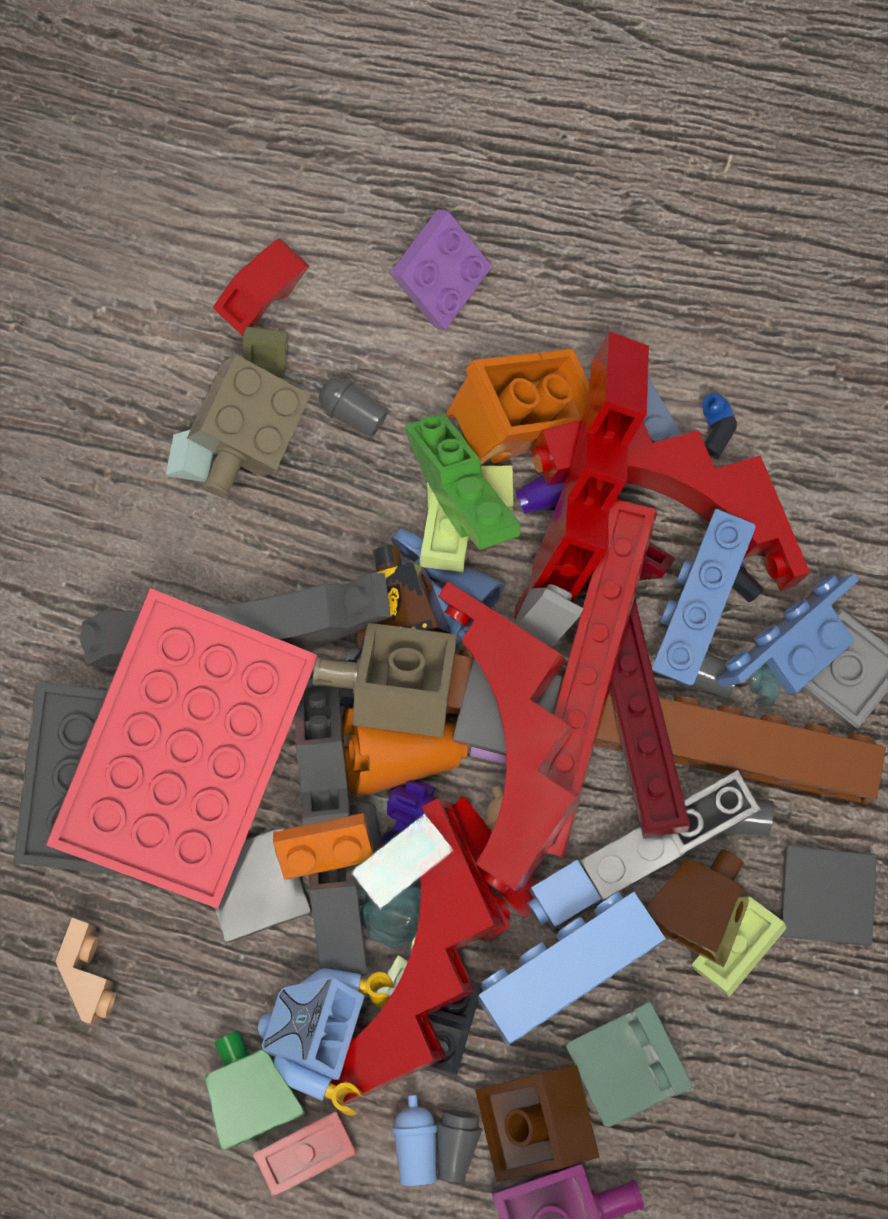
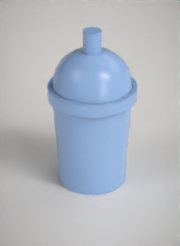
(415, 1144)

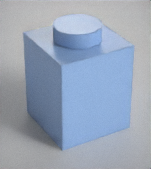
(563, 896)

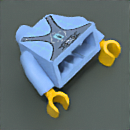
(314, 1030)

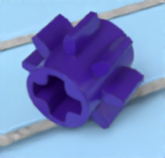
(407, 802)

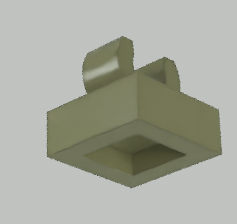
(266, 348)

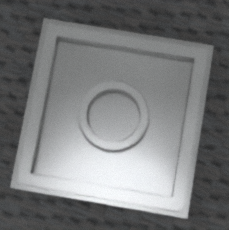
(855, 679)

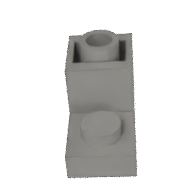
(547, 614)

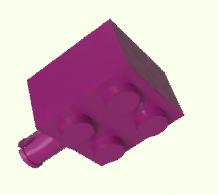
(565, 1196)

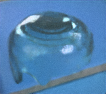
(396, 921)

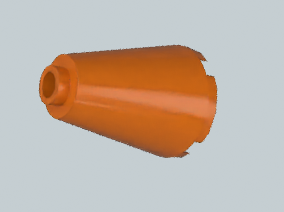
(392, 758)

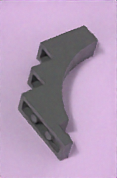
(299, 618)
(325, 798)

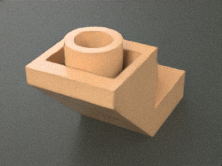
(89, 992)

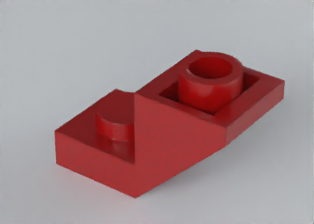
(260, 283)

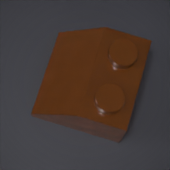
(537, 1123)

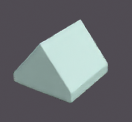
(188, 459)

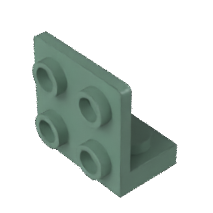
(628, 1065)

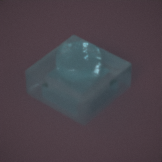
(765, 685)

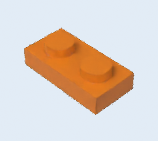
(323, 846)

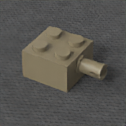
(246, 422)
(399, 679)

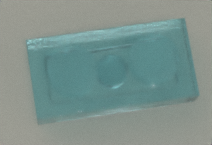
(402, 861)

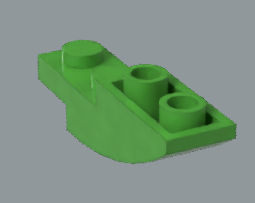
(457, 482)

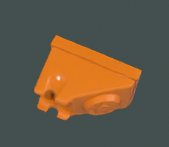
(516, 398)

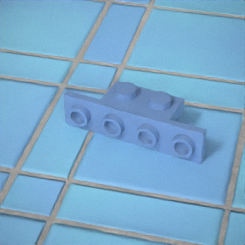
(703, 597)
(799, 644)

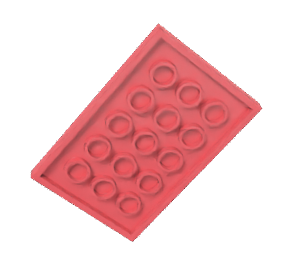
(182, 749)

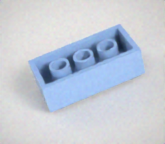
(570, 968)

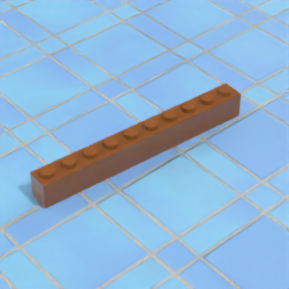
(757, 748)

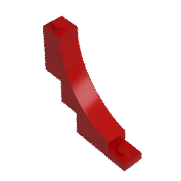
(598, 467)
(685, 473)
(518, 674)
(453, 913)

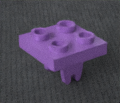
(441, 269)

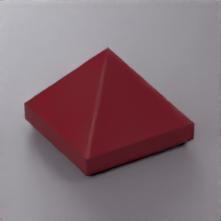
(656, 563)

